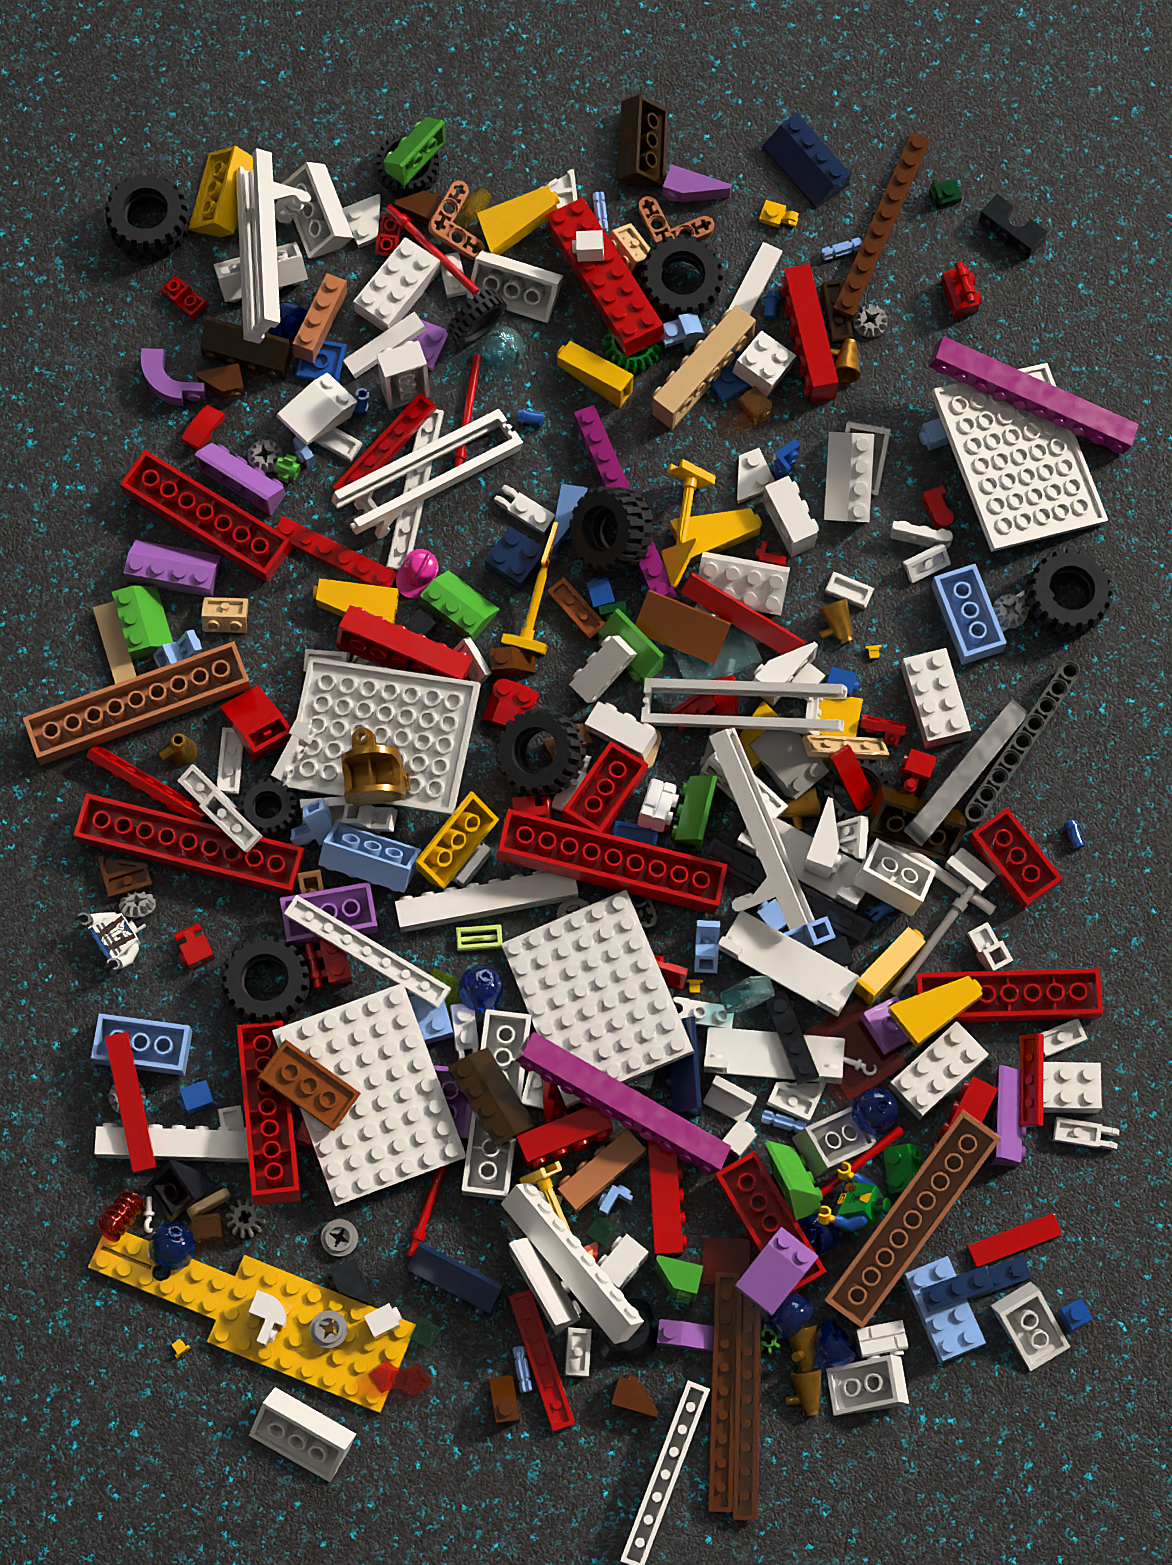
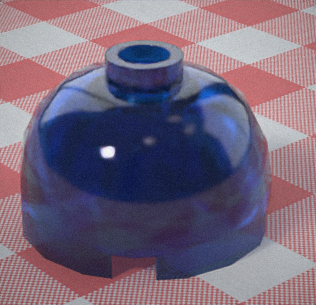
(291, 319)
(480, 988)
(875, 1111)
(819, 1236)
(172, 1246)
(789, 1315)
(834, 1346)

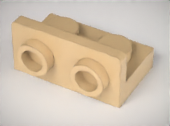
(629, 246)
(224, 615)

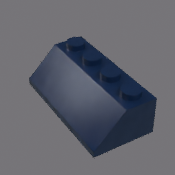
(807, 161)
(685, 1078)
(455, 1279)

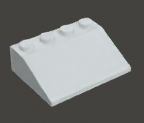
(545, 1285)

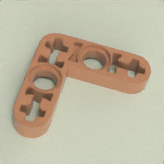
(659, 216)
(449, 227)

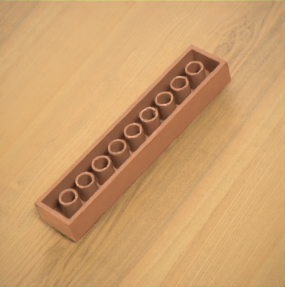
(137, 703)
(912, 1218)

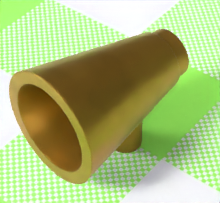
(847, 362)
(839, 620)
(180, 754)
(804, 806)
(804, 1347)
(808, 1391)

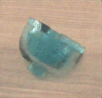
(502, 346)

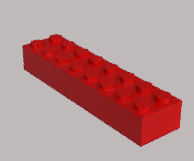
(607, 281)
(206, 516)
(1026, 994)
(267, 1120)

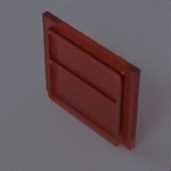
(858, 1045)

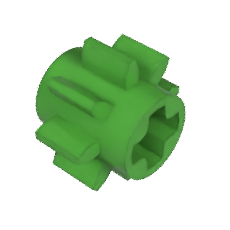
(287, 468)
(773, 1342)

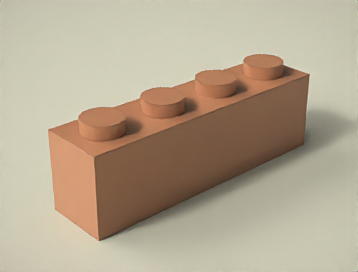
(319, 318)
(601, 1170)

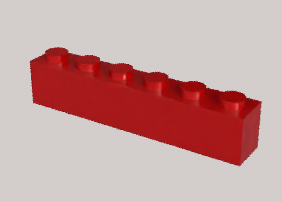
(666, 1201)

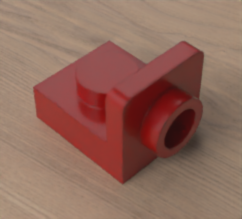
(770, 558)

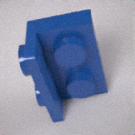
(784, 459)

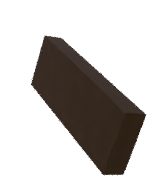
(839, 325)

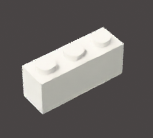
(603, 668)
(621, 730)

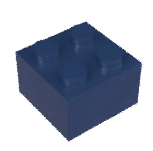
(515, 559)

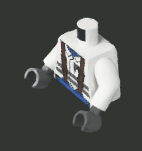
(114, 936)

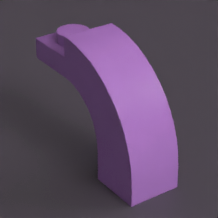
(162, 385)

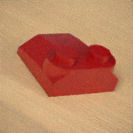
(508, 700)

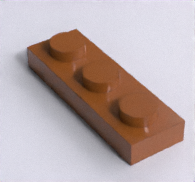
(576, 608)

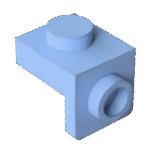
(303, 452)
(608, 1200)

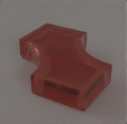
(387, 1376)

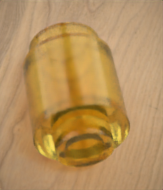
(476, 202)

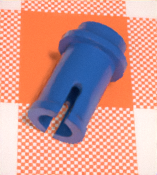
(771, 305)
(362, 401)
(530, 417)
(1074, 834)
(880, 911)

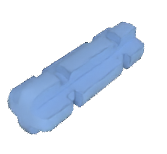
(600, 209)
(841, 249)
(782, 1121)
(522, 1369)

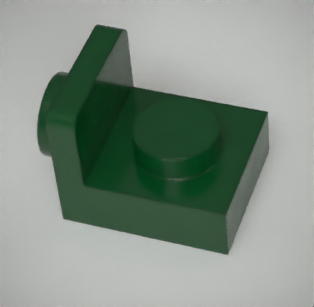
(945, 193)
(607, 610)

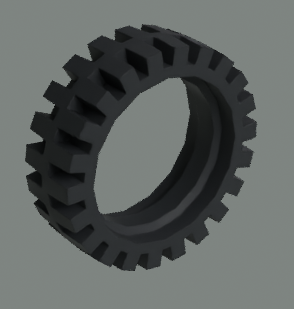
(412, 186)
(476, 317)
(869, 769)

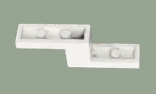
(220, 808)

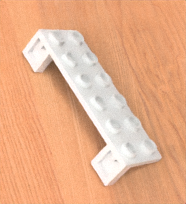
(797, 845)
(789, 963)
(763, 1056)

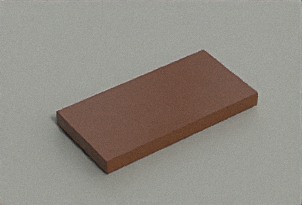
(682, 627)
(309, 1085)

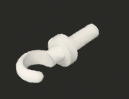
(858, 1064)
(148, 1214)

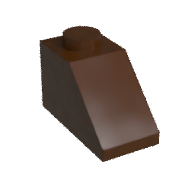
(419, 206)
(223, 381)
(511, 662)
(633, 1397)
(504, 1399)

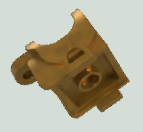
(373, 772)

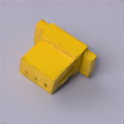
(873, 651)
(694, 985)
(180, 1348)

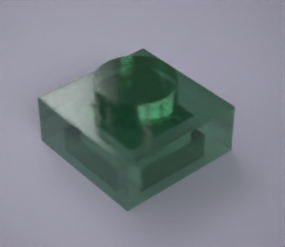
(601, 1231)
(425, 1333)

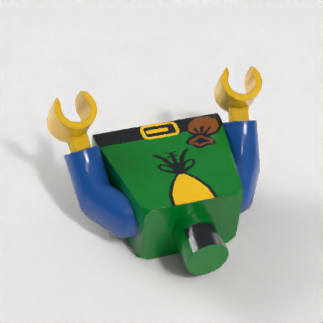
(858, 1204)

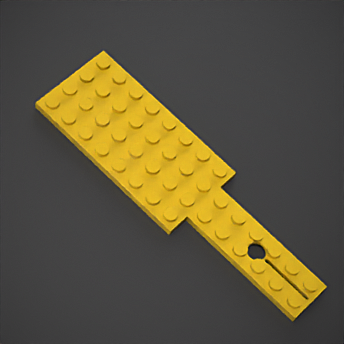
(293, 1352)

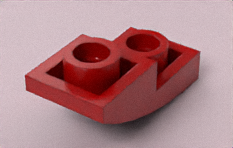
(388, 236)
(184, 298)
(201, 427)
(552, 1102)

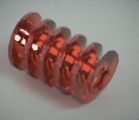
(120, 1215)

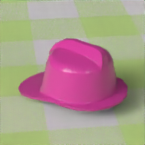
(416, 573)

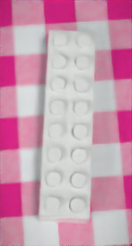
(487, 1169)

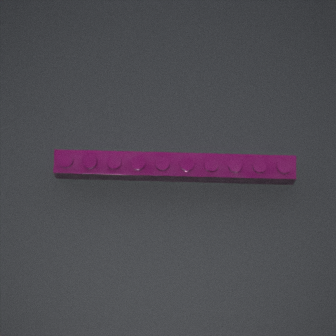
(1033, 395)
(611, 475)
(622, 1103)

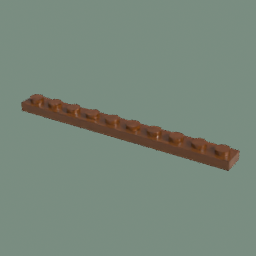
(881, 225)
(723, 1393)
(747, 1409)

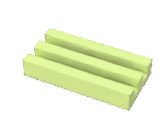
(483, 946)

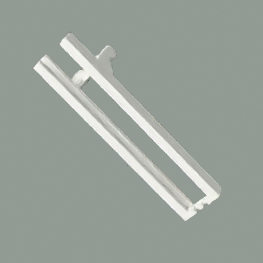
(258, 241)
(384, 515)
(811, 692)
(781, 878)

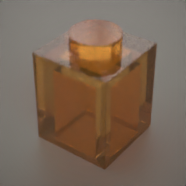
(755, 405)
(206, 1227)

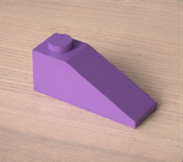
(690, 186)
(685, 1335)

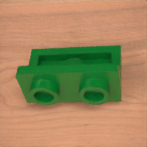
(901, 1166)

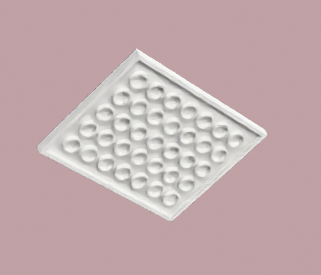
(1018, 467)
(414, 712)
(599, 991)
(401, 1116)

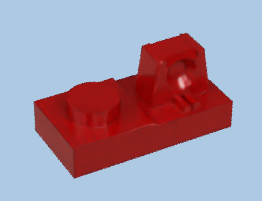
(696, 705)
(892, 729)
(673, 974)

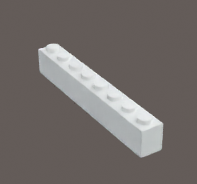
(483, 900)
(177, 1143)
(572, 1262)
(665, 1474)

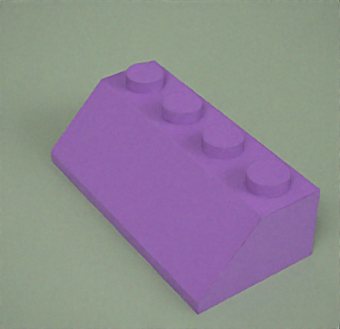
(240, 478)
(172, 568)
(348, 904)
(1007, 1118)

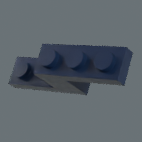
(975, 1283)

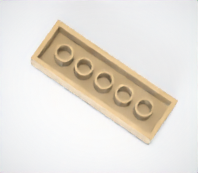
(703, 366)

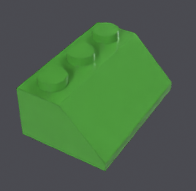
(415, 150)
(458, 605)
(142, 620)
(649, 657)
(694, 811)
(794, 1180)
(679, 1278)

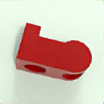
(936, 508)

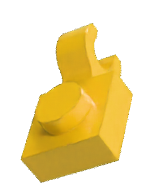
(775, 213)

